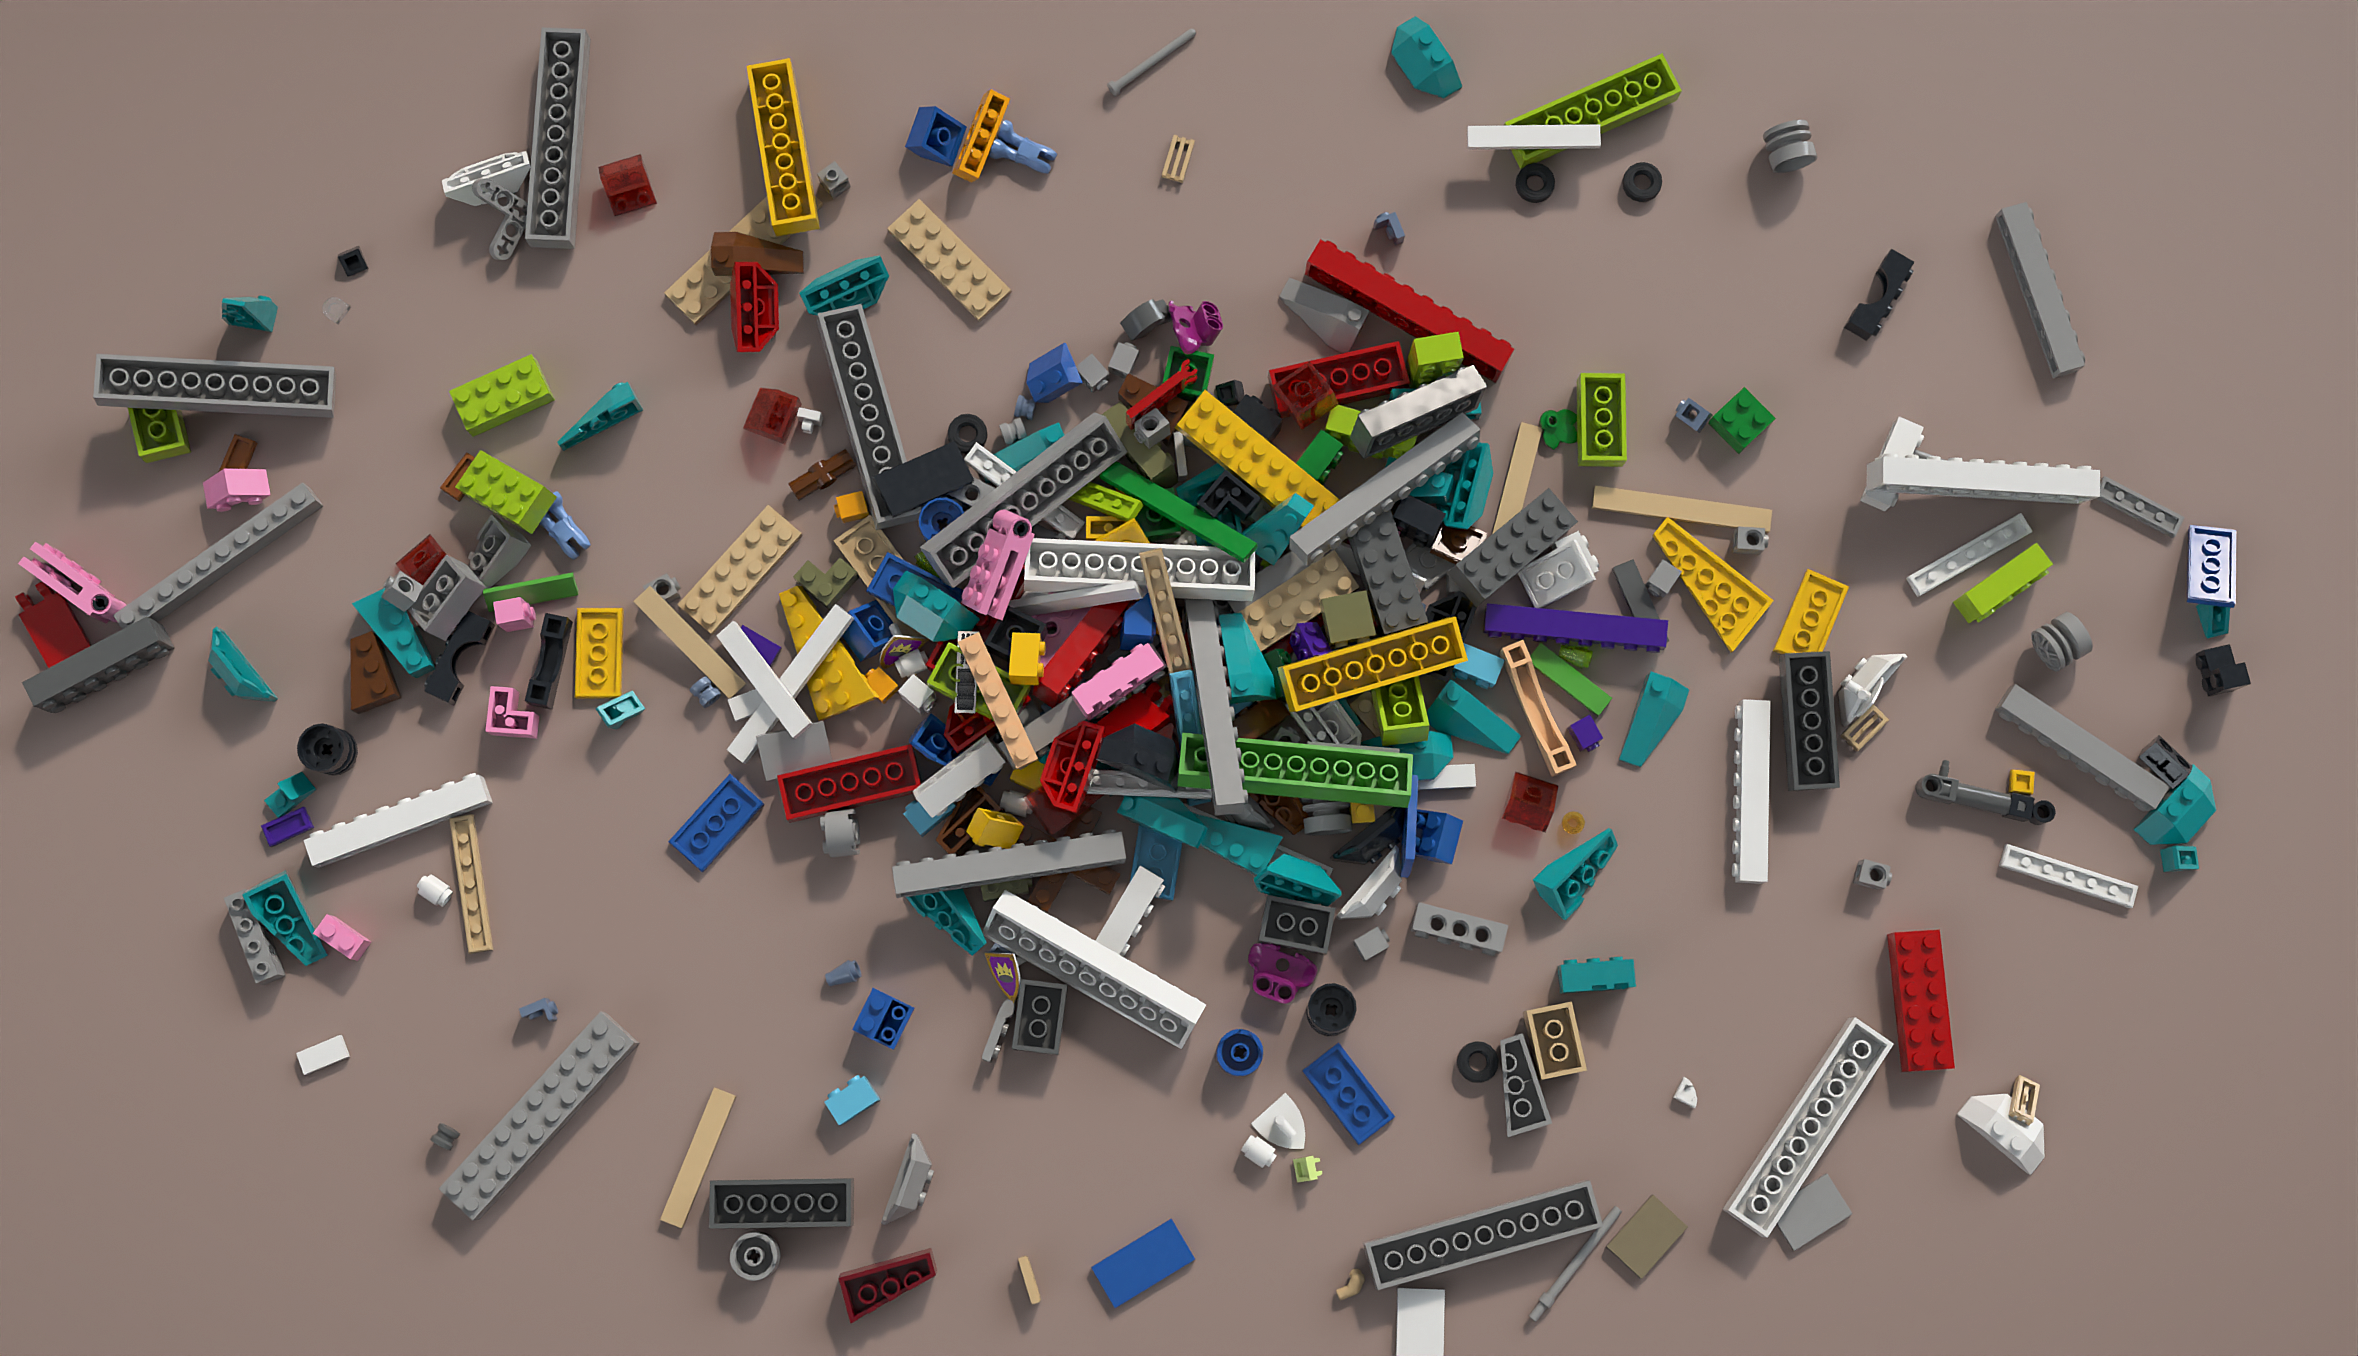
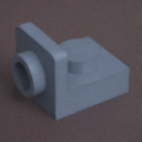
(1393, 229)
(535, 1009)

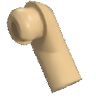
(1354, 1286)

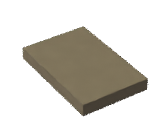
(1646, 1236)

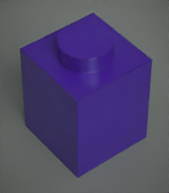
(1585, 734)

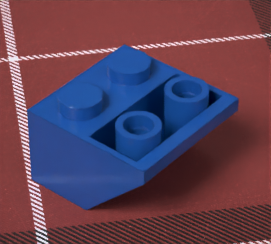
(1138, 625)
(1437, 836)
(883, 1018)

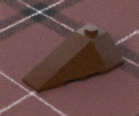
(739, 247)

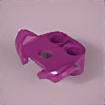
(1203, 325)
(1263, 960)

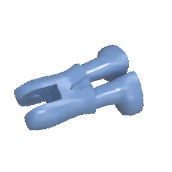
(1026, 153)
(564, 528)

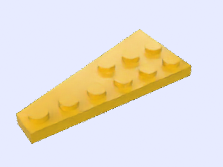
(1721, 592)
(837, 681)

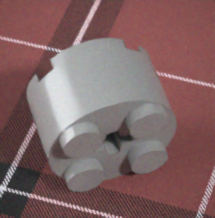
(841, 833)
(749, 1268)

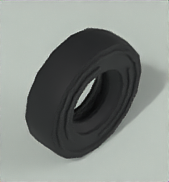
(1638, 194)
(1532, 195)
(967, 420)
(1491, 1058)

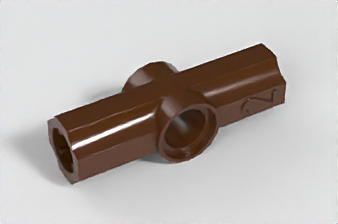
(822, 474)

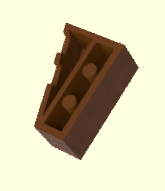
(1135, 389)
(370, 674)
(1260, 719)
(953, 835)

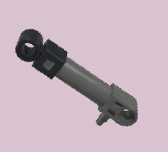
(2009, 805)

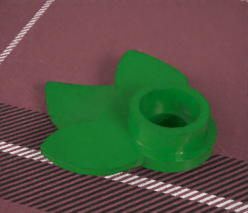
(1561, 430)

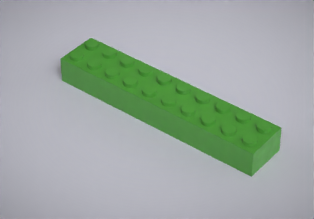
(1307, 771)

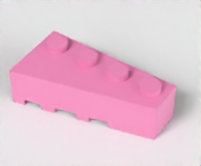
(1117, 681)

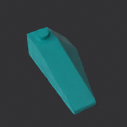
(610, 410)
(1027, 449)
(1656, 710)
(1164, 816)
(1568, 877)
(953, 914)
(284, 915)

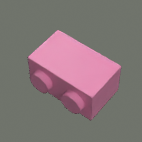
(514, 614)
(342, 937)

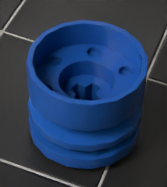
(935, 512)

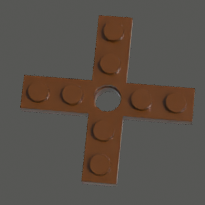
(1050, 885)

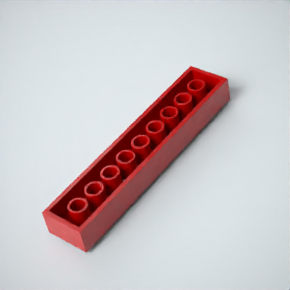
(1404, 307)

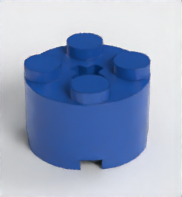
(1242, 1039)

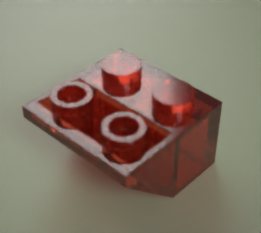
(627, 185)
(773, 414)

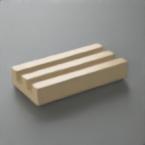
(1190, 143)
(1851, 740)
(2021, 1115)
(1029, 1279)

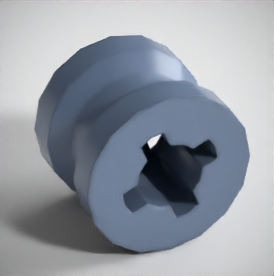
(1025, 407)

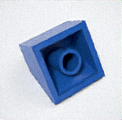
(935, 135)
(1052, 375)
(868, 630)

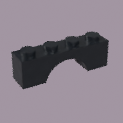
(1891, 272)
(554, 643)
(444, 681)

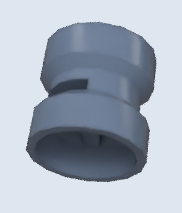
(705, 692)

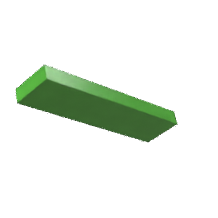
(534, 590)
(1569, 680)

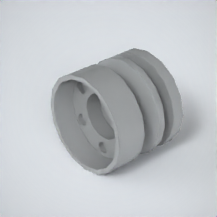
(1790, 146)
(2061, 641)
(1326, 817)

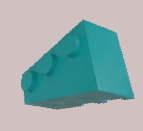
(1274, 529)
(1596, 975)

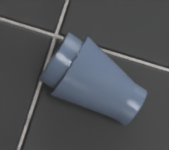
(845, 973)

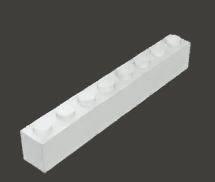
(1752, 792)
(397, 821)

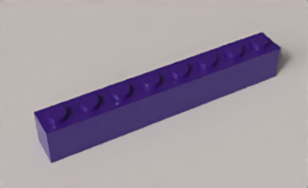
(1575, 627)

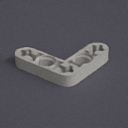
(511, 216)

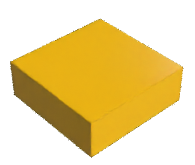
(2021, 782)

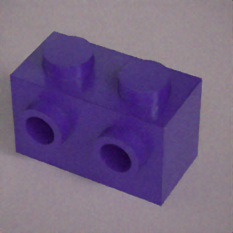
(1308, 641)

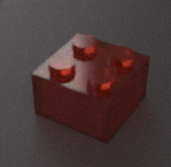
(1305, 395)

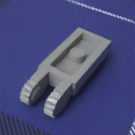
(999, 1030)

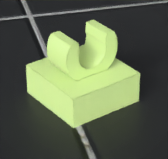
(1306, 1169)

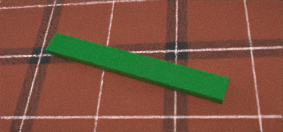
(1179, 511)

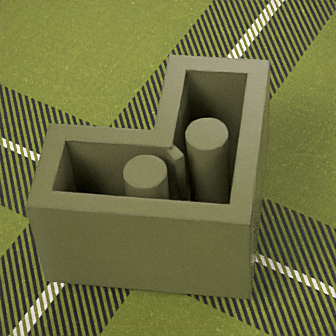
(827, 587)

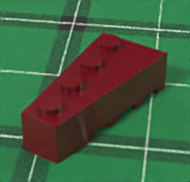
(882, 1282)

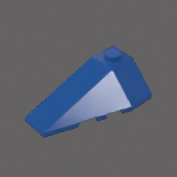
(930, 741)

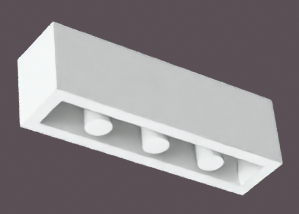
(1901, 441)
(958, 777)
(1129, 911)

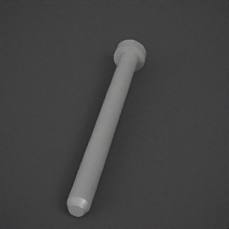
(1115, 87)

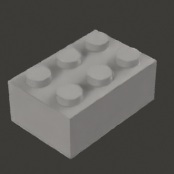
(446, 597)

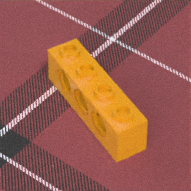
(981, 136)

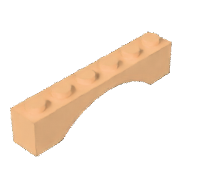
(1526, 685)
(997, 700)

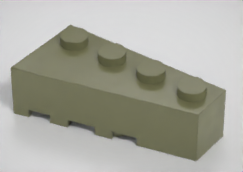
(1151, 462)

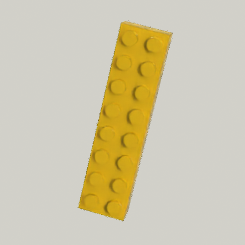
(783, 147)
(1250, 456)
(1372, 664)

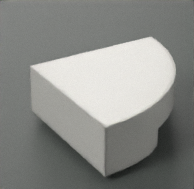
(1686, 1093)

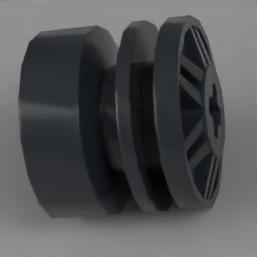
(315, 751)
(1332, 996)

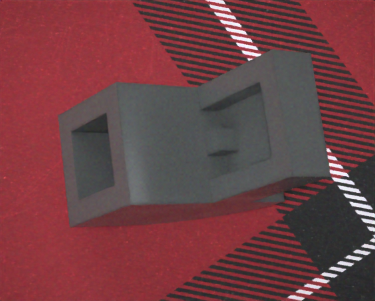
(1145, 319)

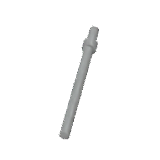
(1547, 1299)

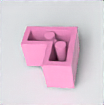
(234, 487)
(505, 719)

